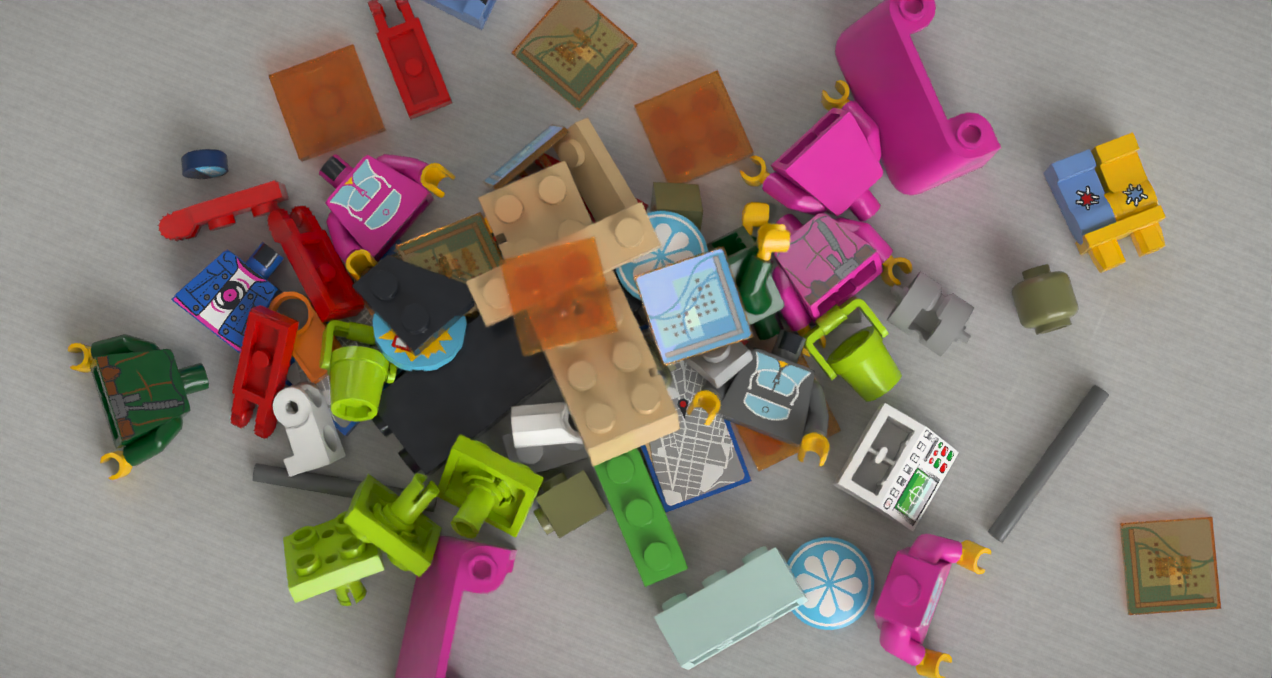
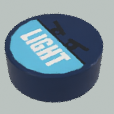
(204, 164)

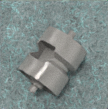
(930, 313)

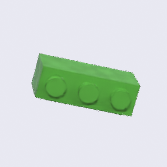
(641, 517)

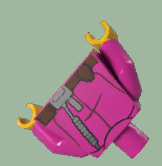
(829, 265)

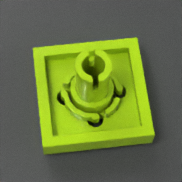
(486, 489)
(396, 521)
(329, 559)

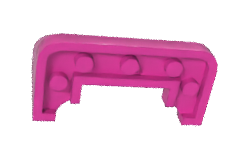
(893, 88)
(436, 601)

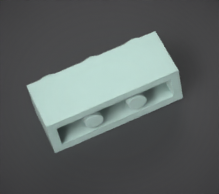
(730, 607)

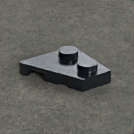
(413, 301)

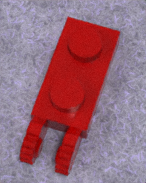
(411, 61)
(221, 211)
(315, 263)
(262, 368)

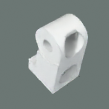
(308, 428)

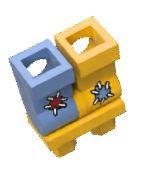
(1108, 199)

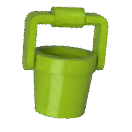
(861, 357)
(354, 371)

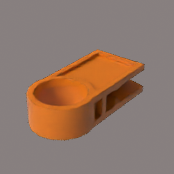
(308, 339)

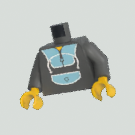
(773, 398)

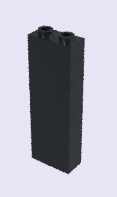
(465, 394)

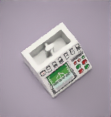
(896, 466)

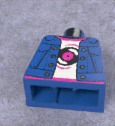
(228, 291)

